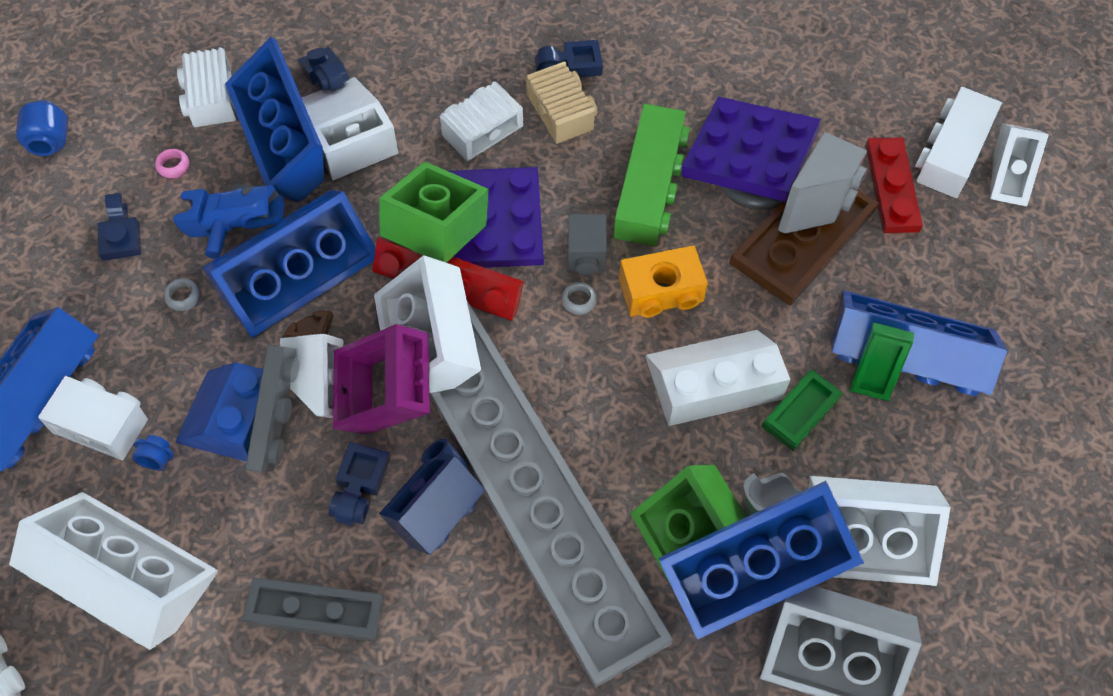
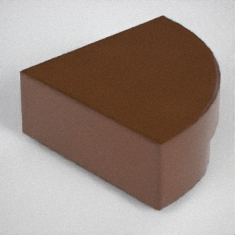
(317, 323)

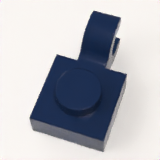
(120, 234)

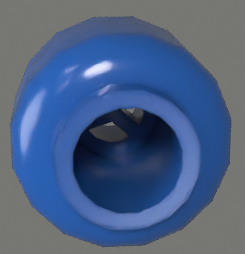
(42, 128)

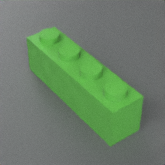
(649, 175)

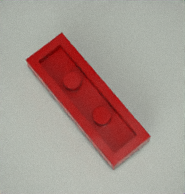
(893, 185)

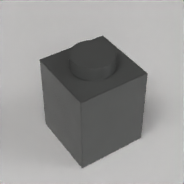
(587, 243)

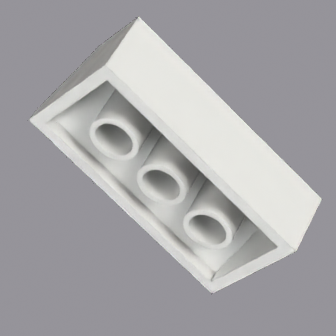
(111, 568)

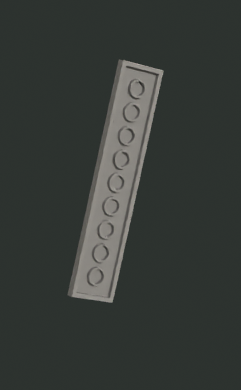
(550, 519)

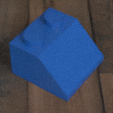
(224, 411)

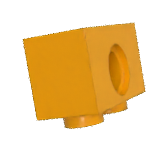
(676, 268)

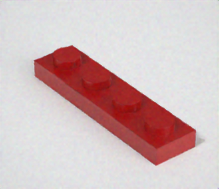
(482, 286)

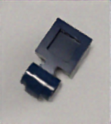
(578, 55)
(324, 68)
(359, 472)

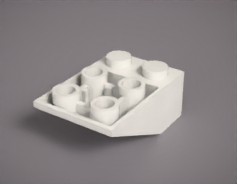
(350, 128)

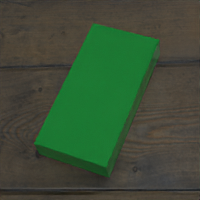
(881, 361)
(802, 410)

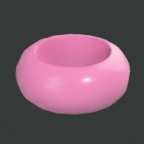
(174, 172)

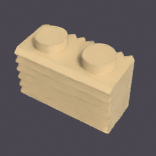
(561, 102)

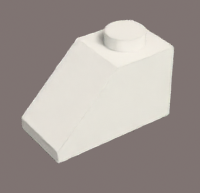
(1016, 163)
(315, 371)

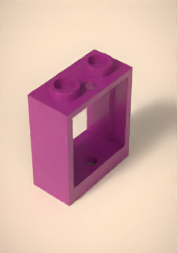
(406, 380)

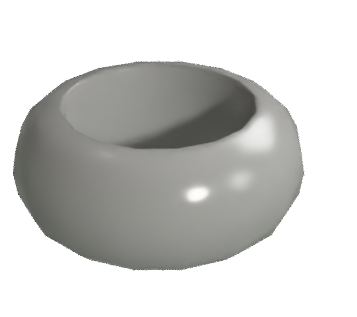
(185, 304)
(579, 309)

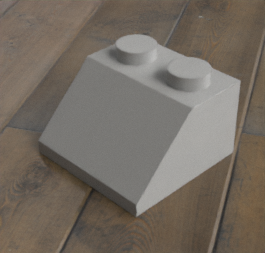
(824, 185)

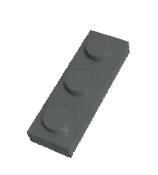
(272, 409)
(313, 609)

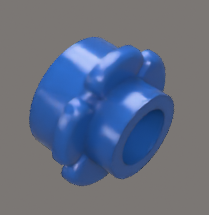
(152, 452)

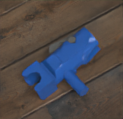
(220, 212)

